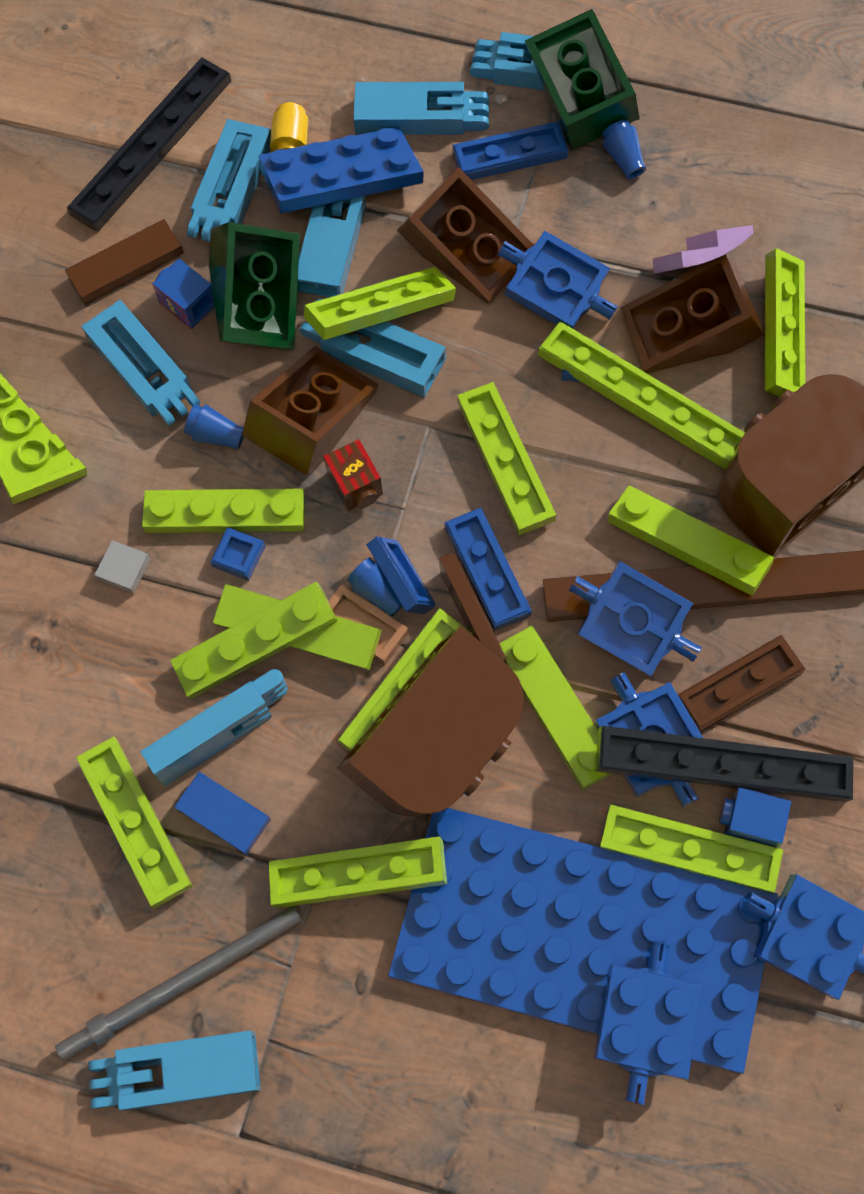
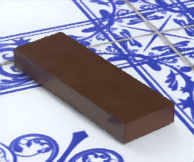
(124, 261)
(468, 604)
(741, 683)

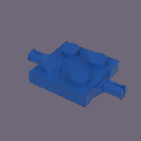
(557, 280)
(635, 618)
(653, 712)
(810, 935)
(648, 1022)

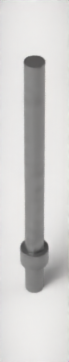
(102, 1026)

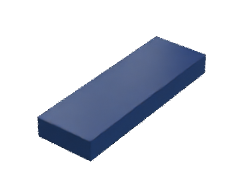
(511, 151)
(487, 569)

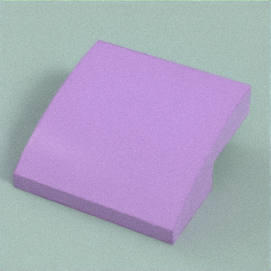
(703, 248)

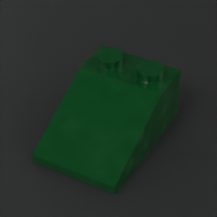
(582, 78)
(254, 284)

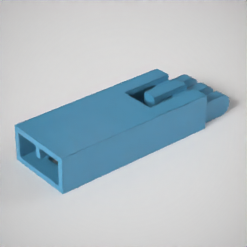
(492, 62)
(406, 105)
(231, 174)
(329, 247)
(390, 355)
(135, 358)
(214, 728)
(189, 1067)

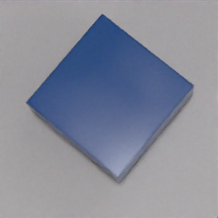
(238, 554)

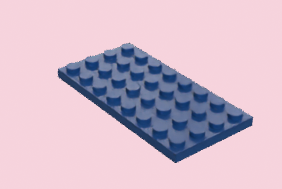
(544, 917)

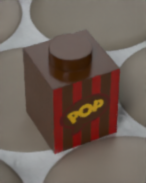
(353, 475)

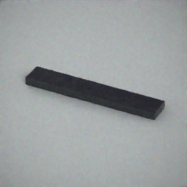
(149, 144)
(724, 764)

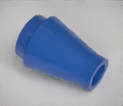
(624, 147)
(213, 428)
(373, 586)

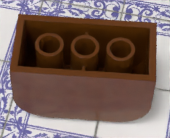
(796, 461)
(439, 729)

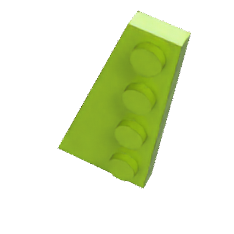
(29, 453)

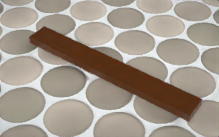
(786, 581)

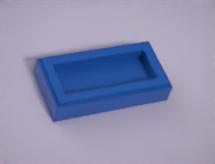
(401, 575)
(222, 813)

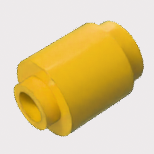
(289, 127)

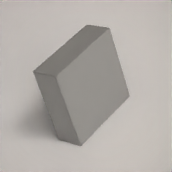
(122, 566)

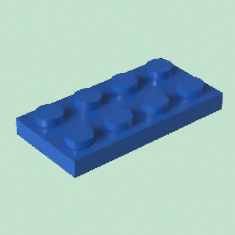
(340, 169)

